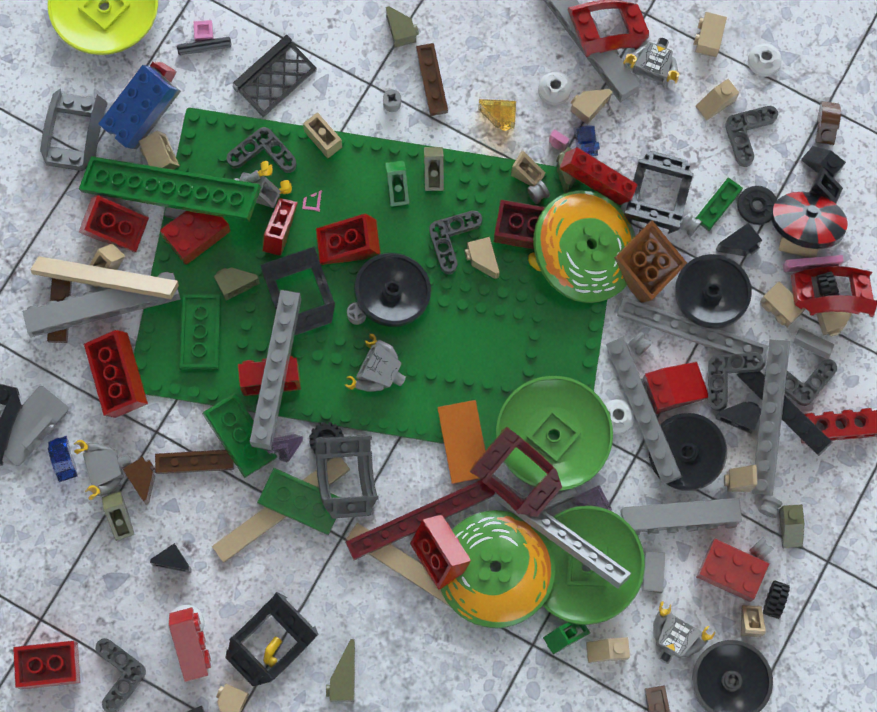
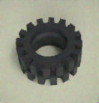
(827, 284)
(324, 429)
(776, 599)

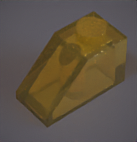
(499, 112)

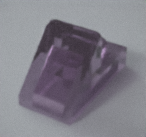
(285, 446)

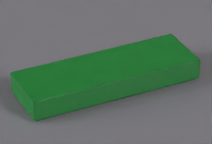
(719, 203)

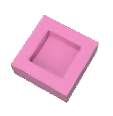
(203, 30)
(558, 140)

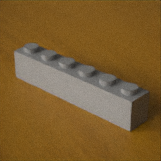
(683, 516)

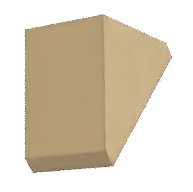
(527, 170)
(752, 621)

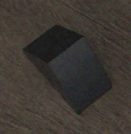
(826, 186)
(171, 559)

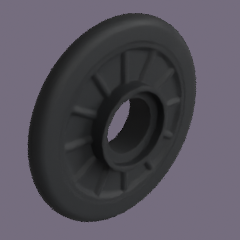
(746, 208)

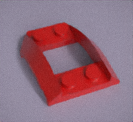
(589, 35)
(861, 290)

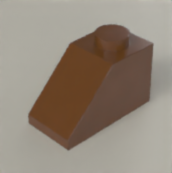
(141, 477)

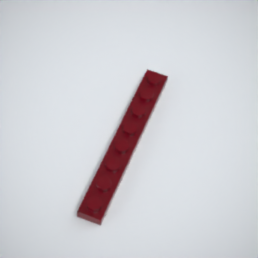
(409, 523)

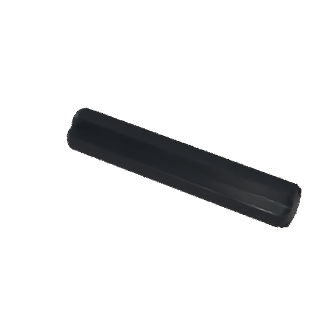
(205, 45)

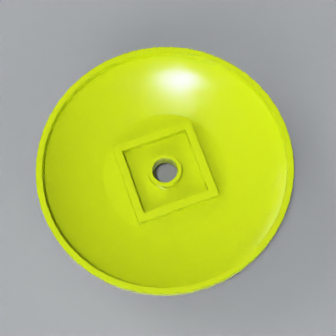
(102, 31)

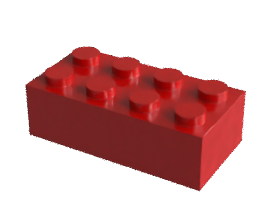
(115, 374)

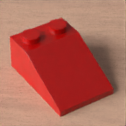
(113, 224)
(348, 240)
(675, 386)

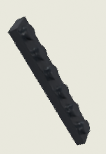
(790, 415)

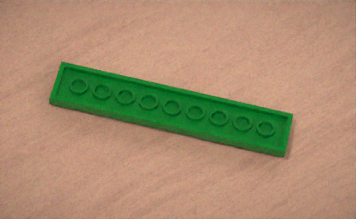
(170, 188)

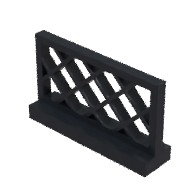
(260, 68)

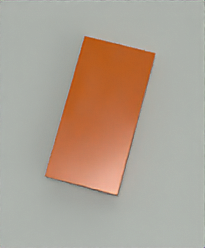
(461, 438)

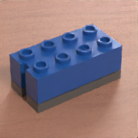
(139, 107)

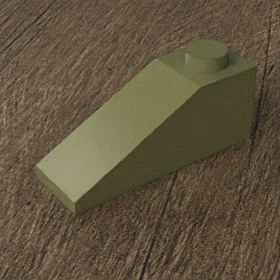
(343, 679)

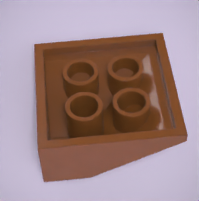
(649, 262)

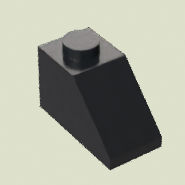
(823, 158)
(741, 242)
(742, 416)

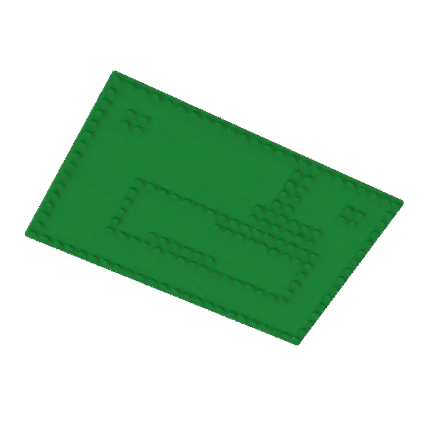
(468, 345)

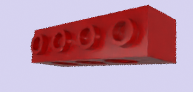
(598, 176)
(847, 417)

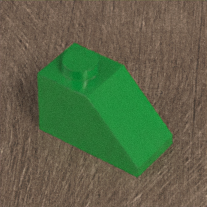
(397, 183)
(565, 636)

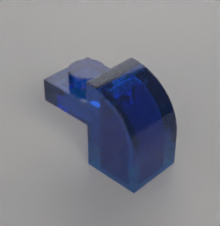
(586, 139)
(62, 459)

